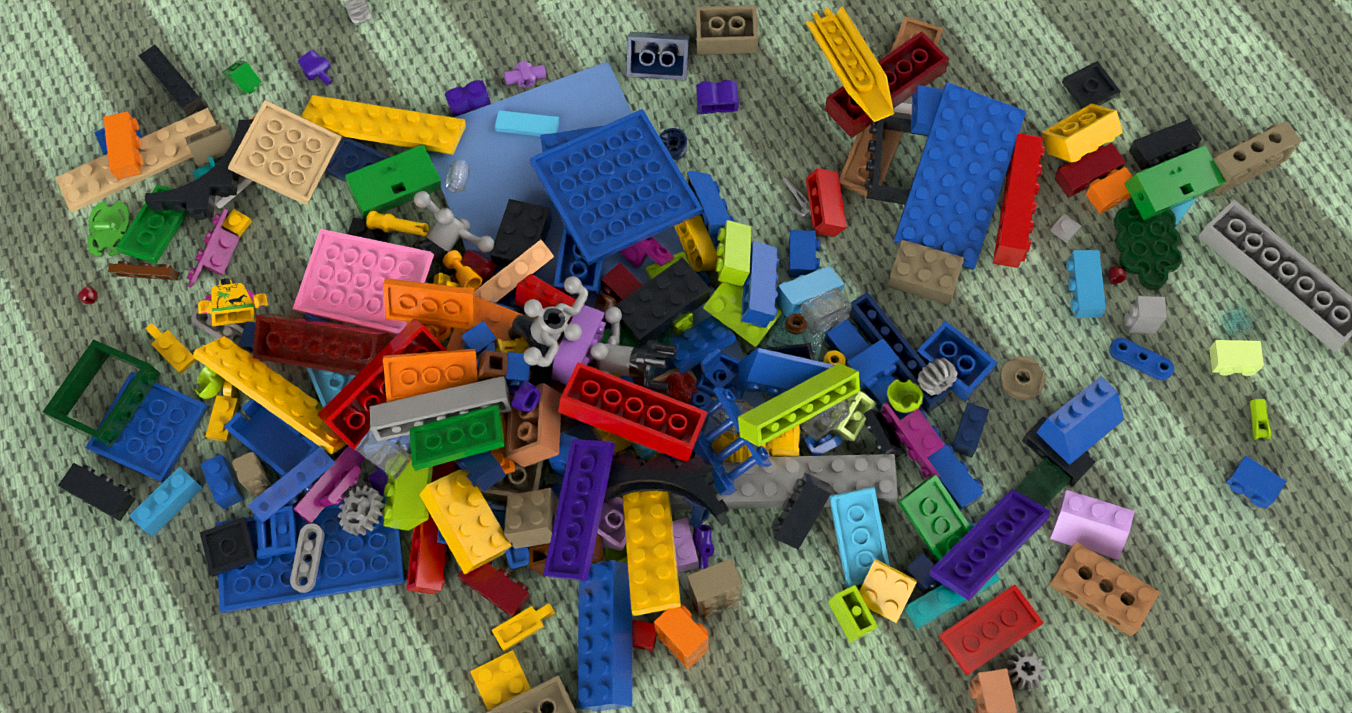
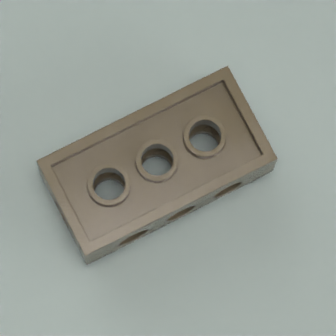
(1256, 155)
(536, 699)

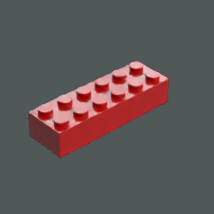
(1018, 201)
(350, 409)
(632, 412)

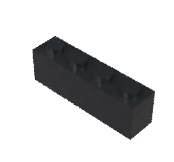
(171, 81)

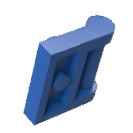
(282, 532)

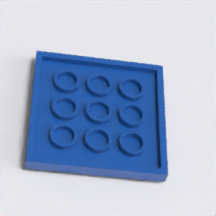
(155, 433)

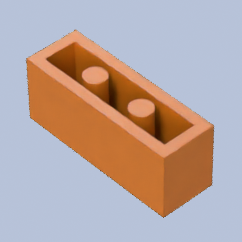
(123, 145)

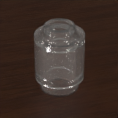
(457, 176)

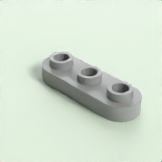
(230, 331)
(307, 548)

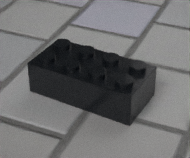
(662, 302)

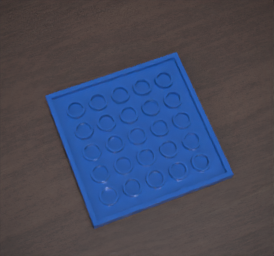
(615, 186)

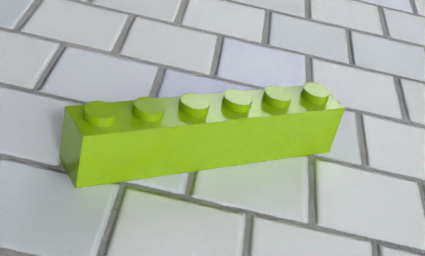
(798, 404)

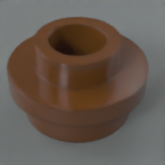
(796, 319)

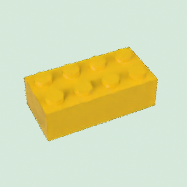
(465, 520)

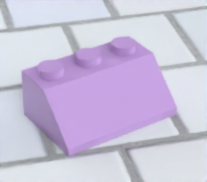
(1092, 523)

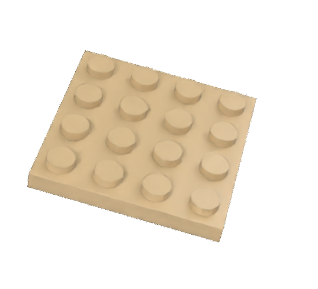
(285, 152)

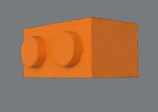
(1109, 191)

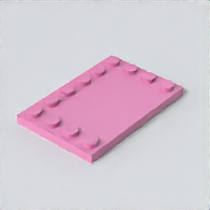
(348, 279)

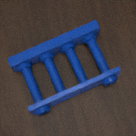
(723, 480)

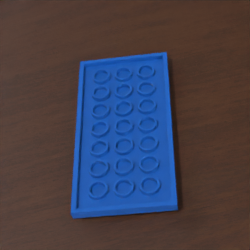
(960, 173)
(345, 565)

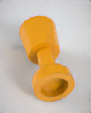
(464, 275)

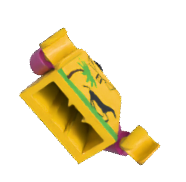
(231, 303)

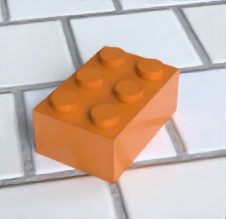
(682, 635)

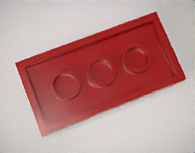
(990, 630)

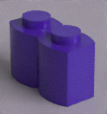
(717, 97)
(467, 98)

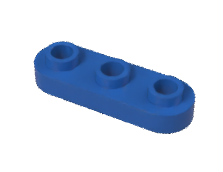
(1131, 357)

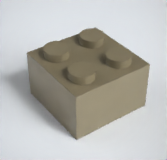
(530, 517)

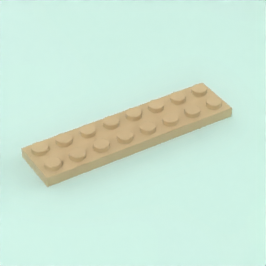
(159, 152)

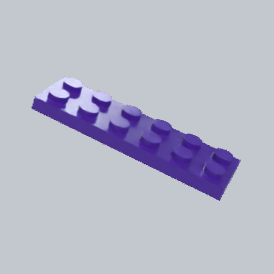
(579, 510)
(990, 544)

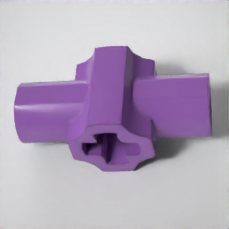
(524, 74)

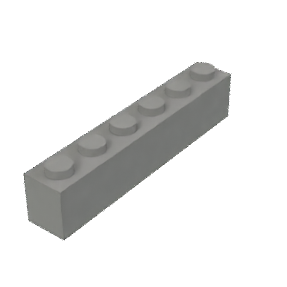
(396, 417)

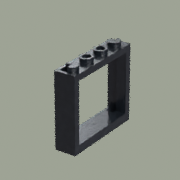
(874, 190)

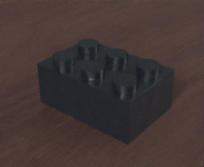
(519, 230)

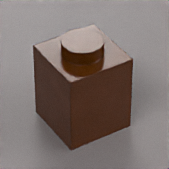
(492, 365)

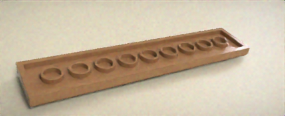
(854, 171)

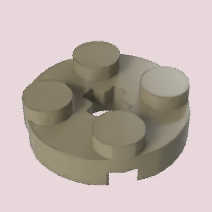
(1032, 371)

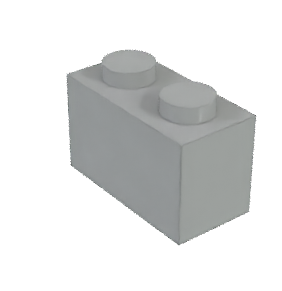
(1146, 315)

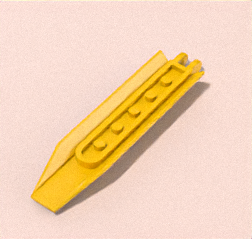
(853, 62)

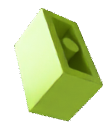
(852, 614)

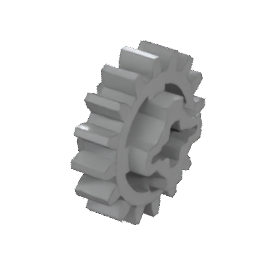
(361, 510)

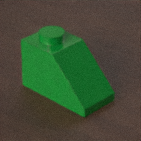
(242, 77)

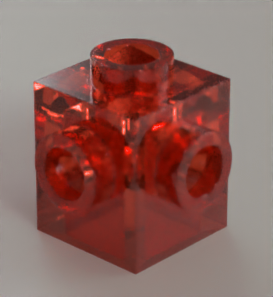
(682, 387)

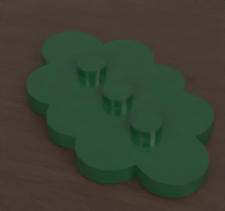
(1147, 245)

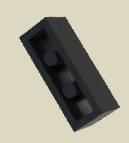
(1165, 144)
(1075, 470)
(97, 490)
(801, 510)

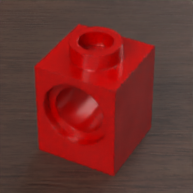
(643, 635)

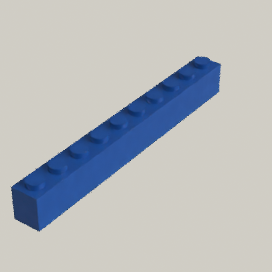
(952, 472)

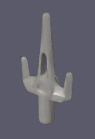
(805, 211)

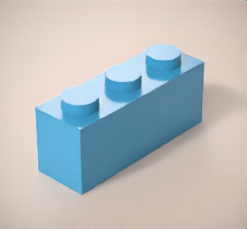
(1086, 284)
(804, 288)
(165, 502)

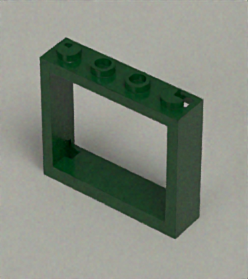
(79, 379)

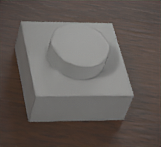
(1065, 228)

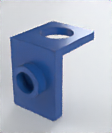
(711, 364)

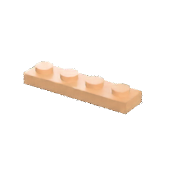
(515, 272)

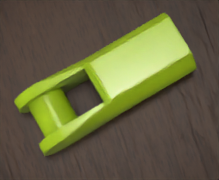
(1260, 416)

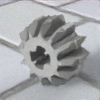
(358, 10)
(937, 376)
(1029, 662)

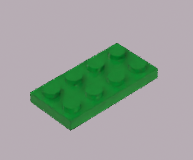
(151, 232)
(456, 437)
(935, 516)

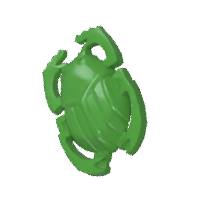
(107, 227)

